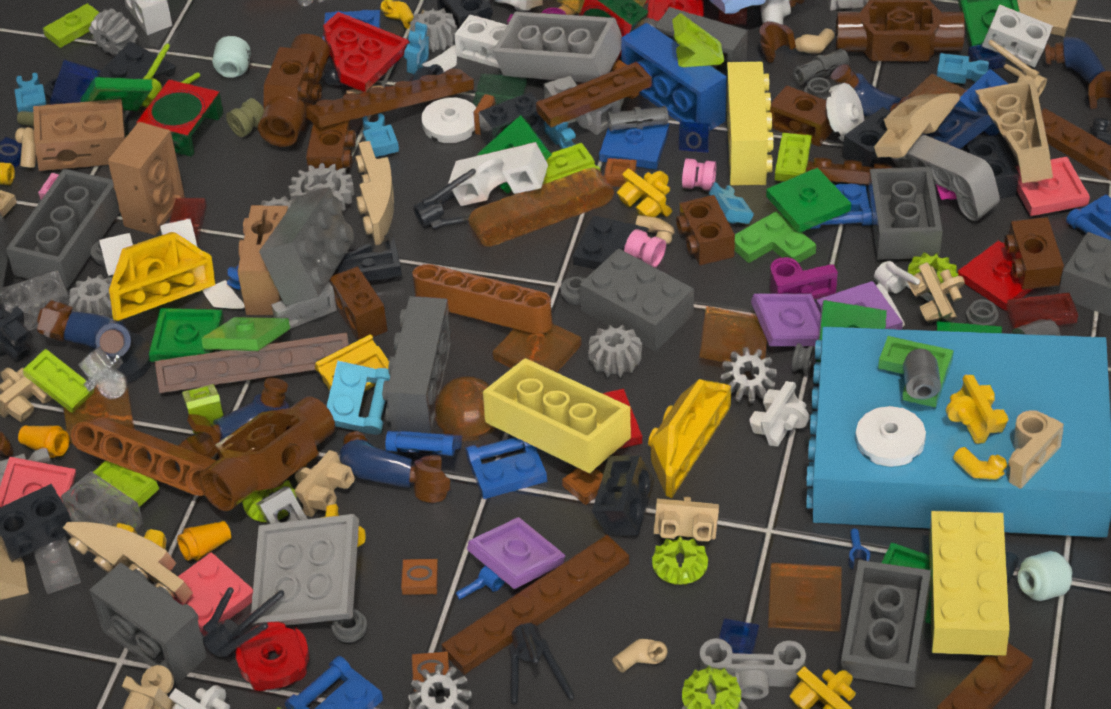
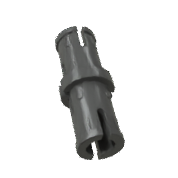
(820, 66)
(637, 118)

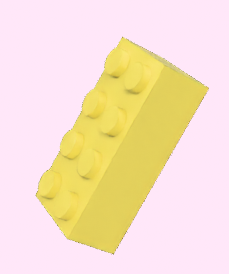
(748, 123)
(557, 415)
(968, 583)

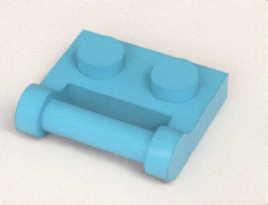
(347, 396)

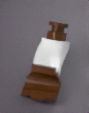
(773, 32)

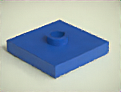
(634, 144)

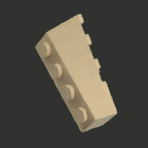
(1019, 119)

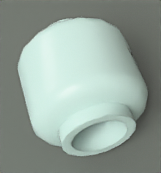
(231, 56)
(1045, 576)

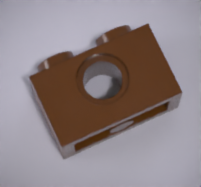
(801, 114)
(331, 146)
(1034, 253)

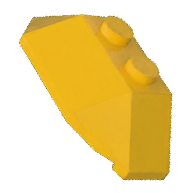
(158, 274)
(687, 431)

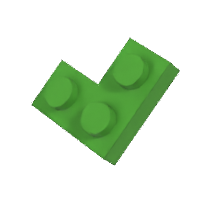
(773, 234)
(895, 353)

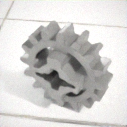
(323, 178)

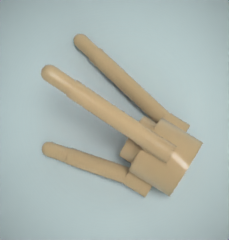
(1028, 73)

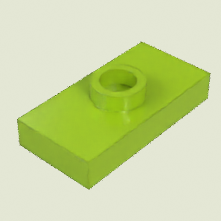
(70, 26)
(792, 156)
(57, 380)
(129, 482)

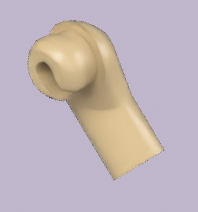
(640, 651)

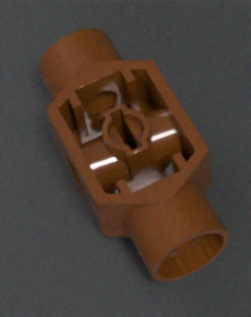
(900, 30)
(292, 87)
(266, 452)

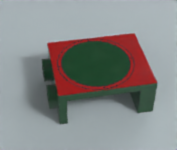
(626, 13)
(181, 110)

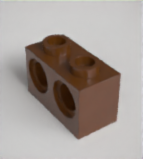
(706, 230)
(358, 304)

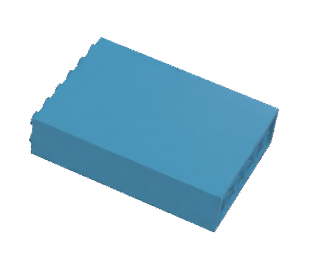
(1027, 372)

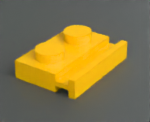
(362, 353)

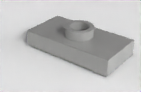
(307, 310)

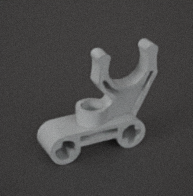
(754, 671)

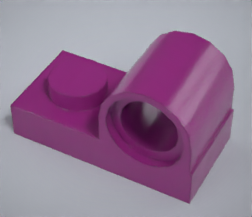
(789, 278)

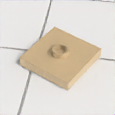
(1053, 12)

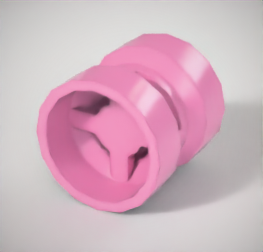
(706, 174)
(645, 248)

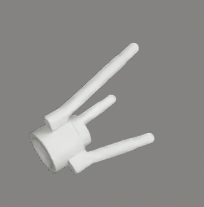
(894, 279)

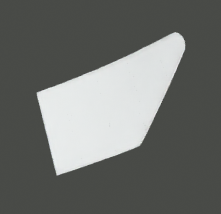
(446, 60)
(223, 296)

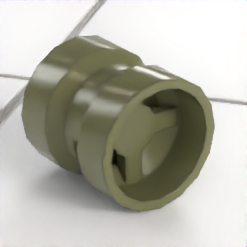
(245, 118)

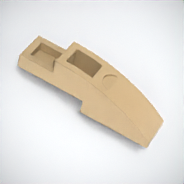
(911, 119)
(376, 192)
(118, 545)

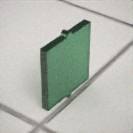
(499, 86)

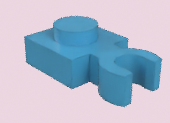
(418, 49)
(958, 68)
(29, 94)
(561, 134)
(380, 136)
(733, 207)

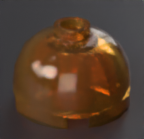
(461, 408)

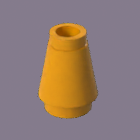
(49, 437)
(202, 539)

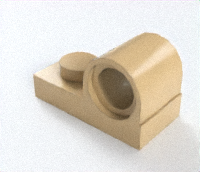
(1035, 442)

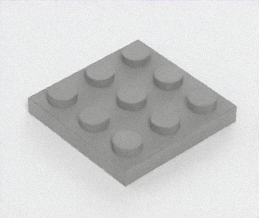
(311, 565)

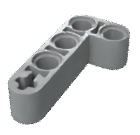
(956, 171)

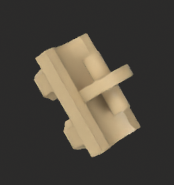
(940, 306)
(15, 395)
(318, 484)
(686, 519)
(153, 693)

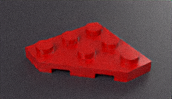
(361, 50)

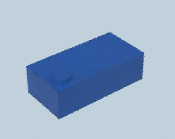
(687, 92)

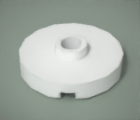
(844, 109)
(449, 120)
(890, 436)

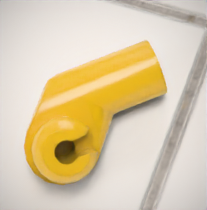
(398, 11)
(989, 469)

